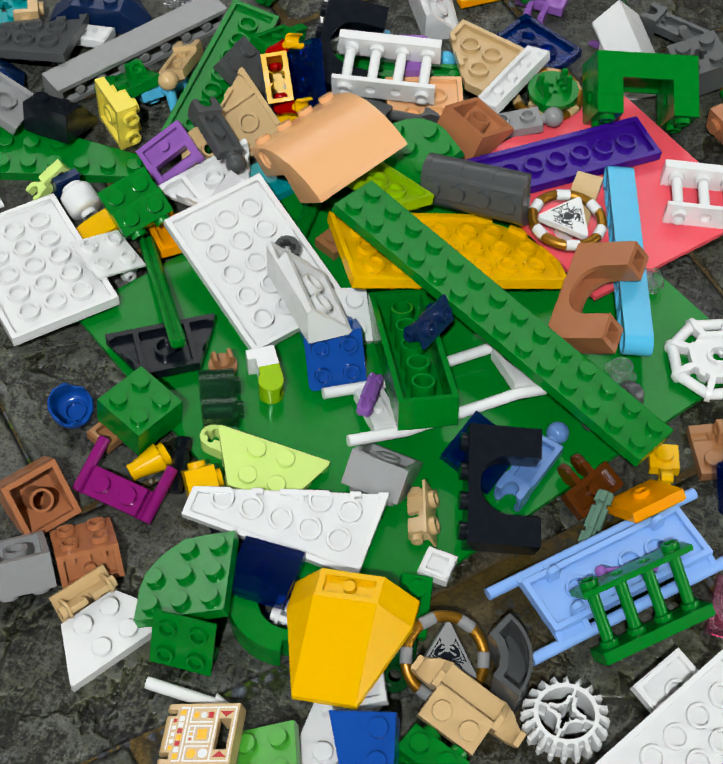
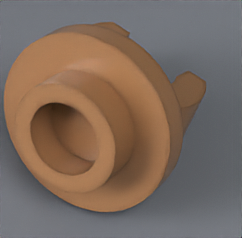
(223, 360)

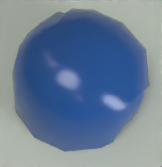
(70, 406)

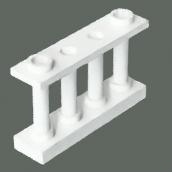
(390, 47)
(696, 176)

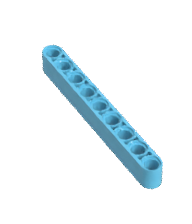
(631, 297)

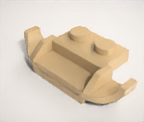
(463, 707)

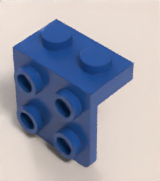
(336, 359)

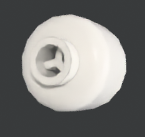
(80, 200)

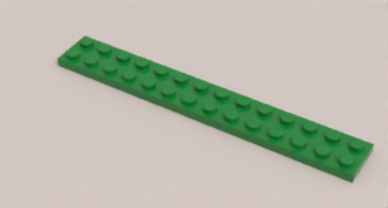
(504, 323)

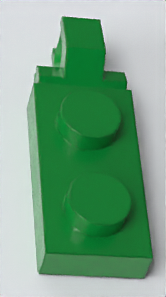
(265, 39)

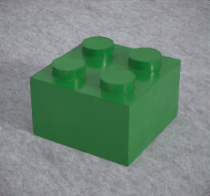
(139, 410)

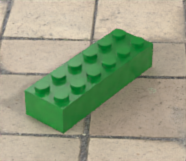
(415, 379)

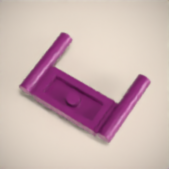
(118, 491)

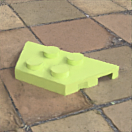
(264, 464)

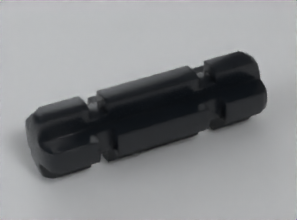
(179, 461)

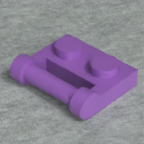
(165, 148)

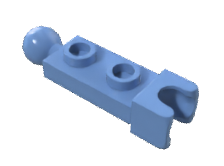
(523, 480)

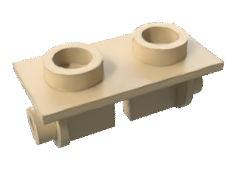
(424, 504)
(82, 593)

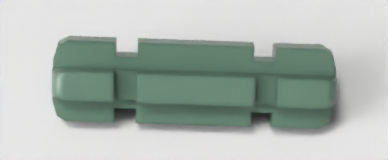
(597, 514)

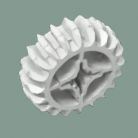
(589, 731)

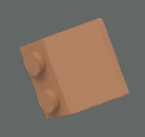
(474, 126)
(38, 497)

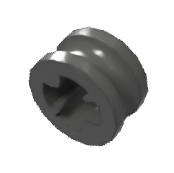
(289, 241)

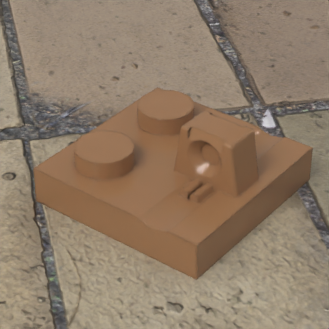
(706, 448)

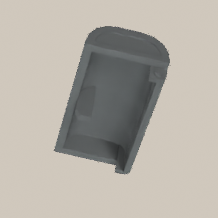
(477, 188)

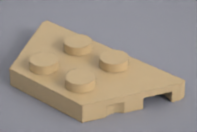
(247, 110)

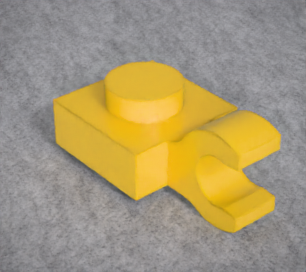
(664, 463)

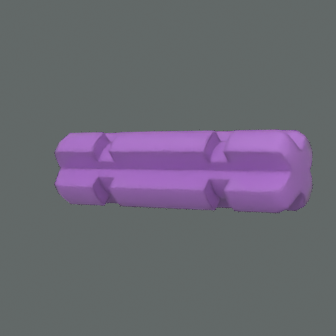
(369, 394)

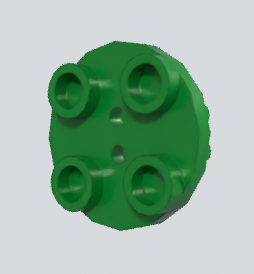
(553, 90)

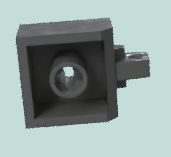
(710, 54)

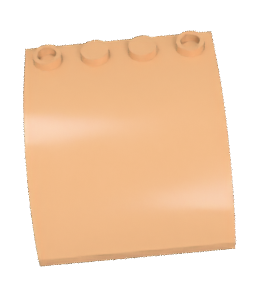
(328, 145)

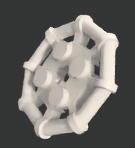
(699, 356)

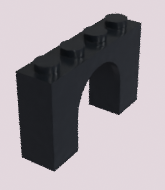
(347, 15)
(482, 525)

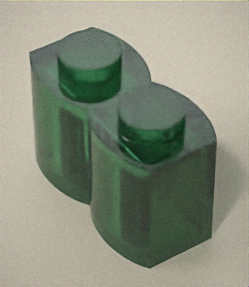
(219, 398)

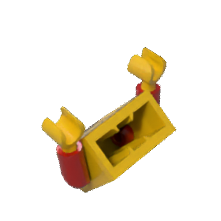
(277, 76)

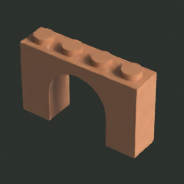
(589, 269)

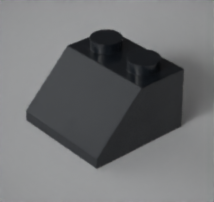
(56, 117)

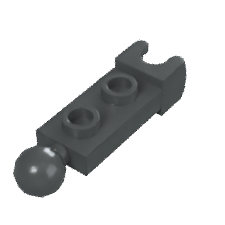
(667, 24)
(217, 134)

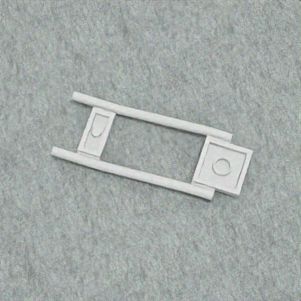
(382, 419)

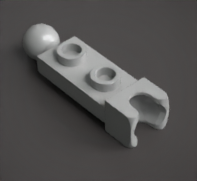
(530, 121)

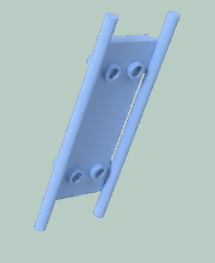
(550, 580)

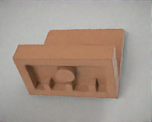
(86, 547)

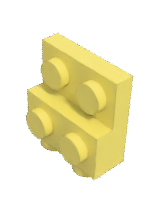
(118, 113)

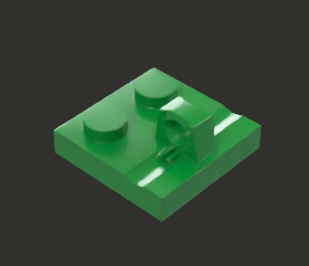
(135, 79)

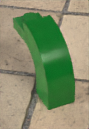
(257, 634)

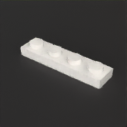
(514, 77)

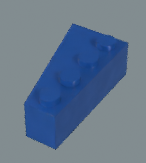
(366, 736)

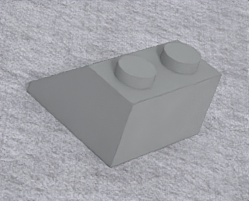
(380, 469)
(25, 566)

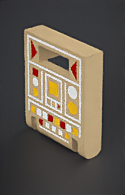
(194, 731)

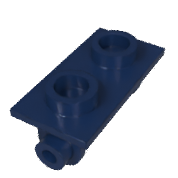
(430, 323)

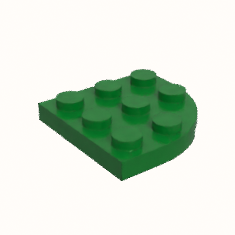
(422, 138)
(190, 579)

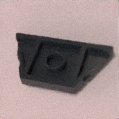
(152, 350)

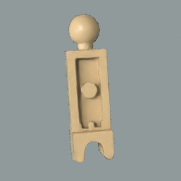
(179, 64)

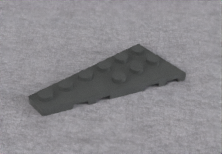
(41, 40)

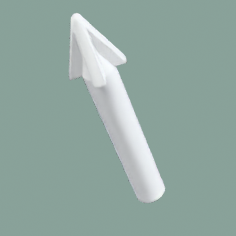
(180, 693)

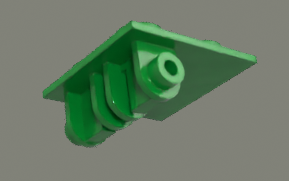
(183, 642)

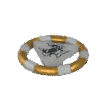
(445, 646)

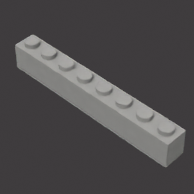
(147, 42)

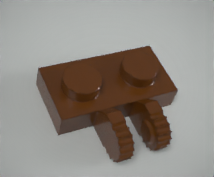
(583, 491)

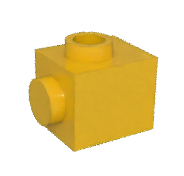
(201, 475)

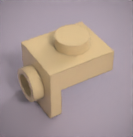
(34, 11)

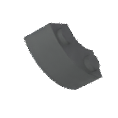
(513, 661)

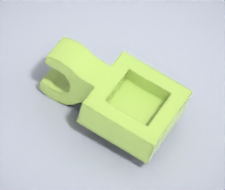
(45, 186)

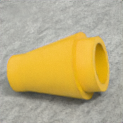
(149, 462)

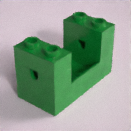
(668, 76)

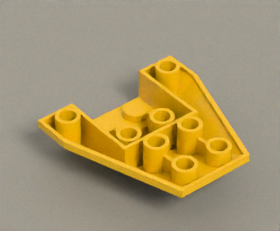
(344, 634)

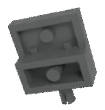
(242, 55)

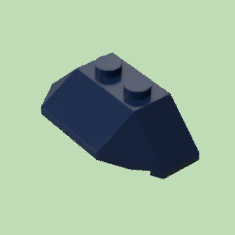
(119, 14)

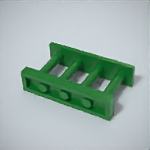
(665, 622)

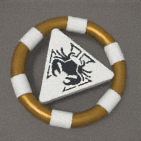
(566, 219)

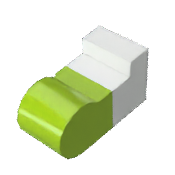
(265, 364)

